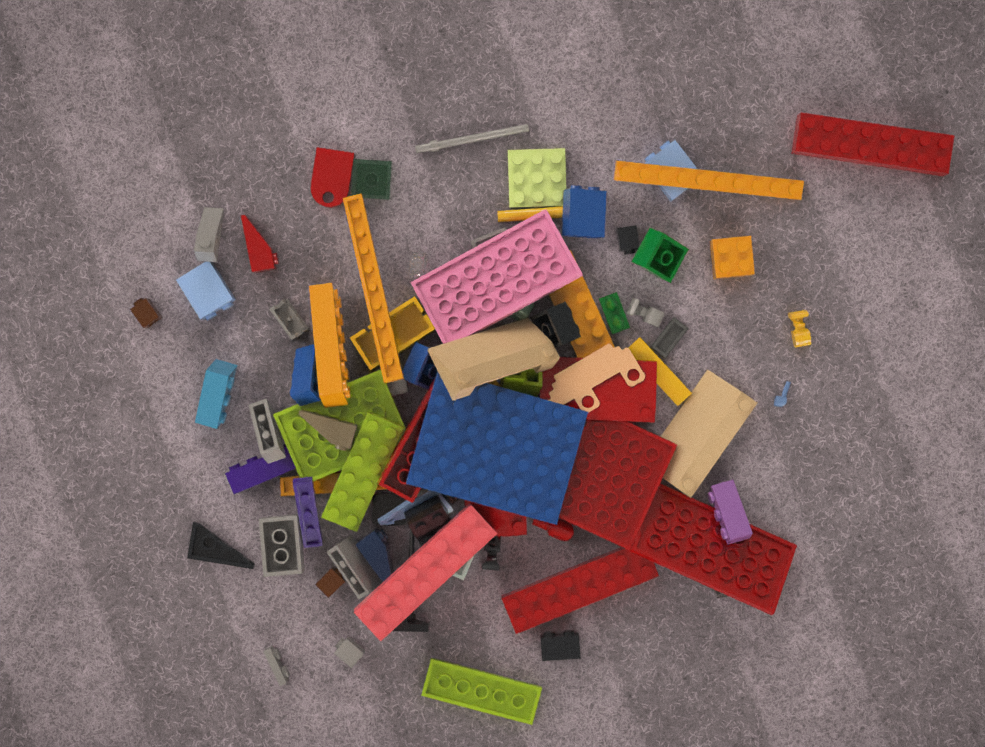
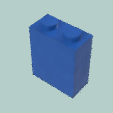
(584, 212)

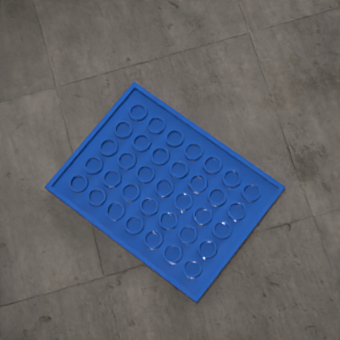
(498, 449)

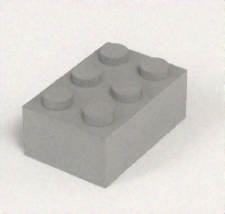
(281, 545)

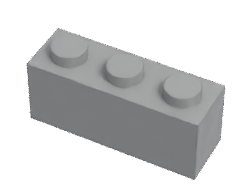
(267, 431)
(354, 567)

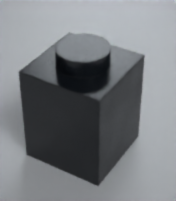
(628, 239)

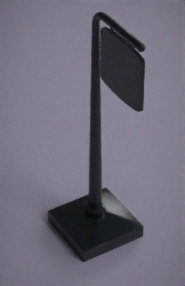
(381, 505)

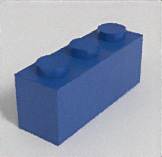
(304, 377)

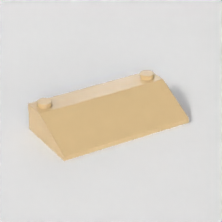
(492, 356)
(704, 430)

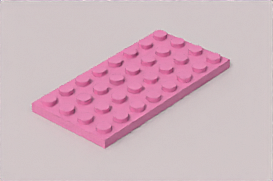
(496, 278)

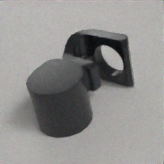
(492, 549)

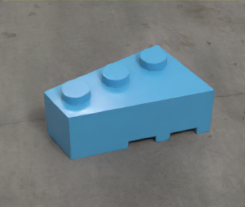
(215, 393)

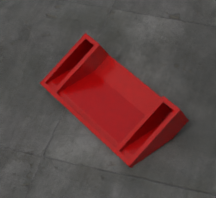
(616, 398)

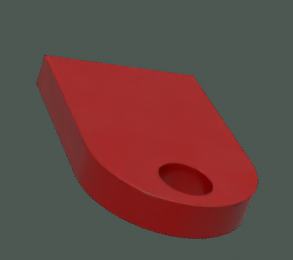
(331, 174)

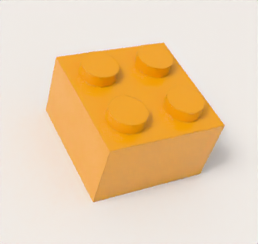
(732, 257)

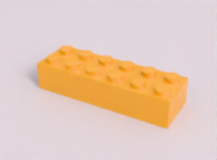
(329, 346)

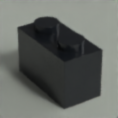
(560, 646)

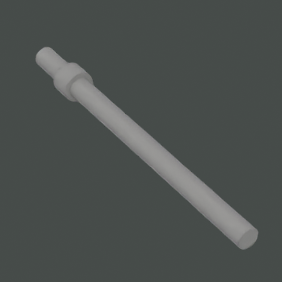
(434, 146)

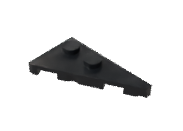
(210, 548)

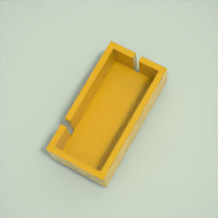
(408, 327)

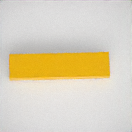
(665, 377)

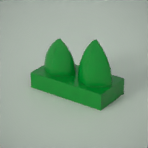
(614, 313)

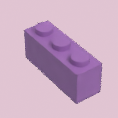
(729, 512)

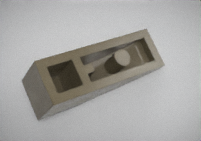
(334, 430)

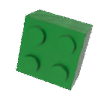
(660, 255)

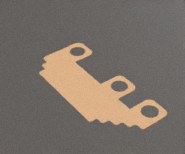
(590, 371)

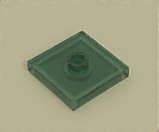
(371, 179)

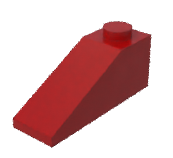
(260, 252)

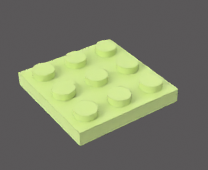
(536, 177)

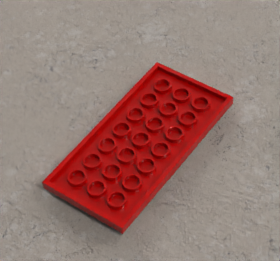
(688, 540)

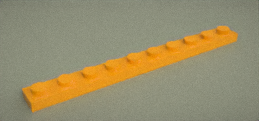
(708, 180)
(373, 288)

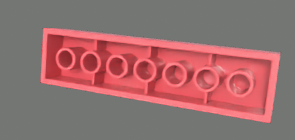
(424, 572)

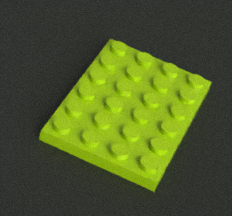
(314, 453)

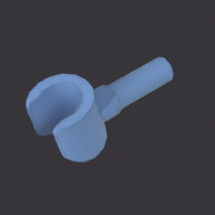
(781, 400)

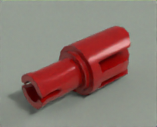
(562, 531)

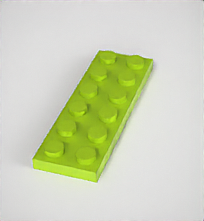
(362, 471)
(481, 691)

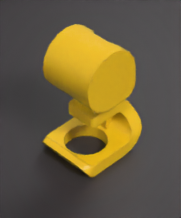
(800, 335)

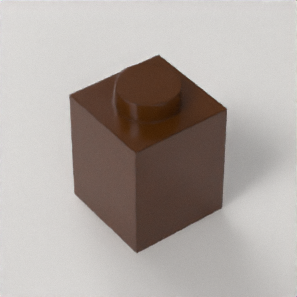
(145, 312)
(330, 581)

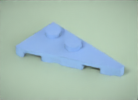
(398, 512)

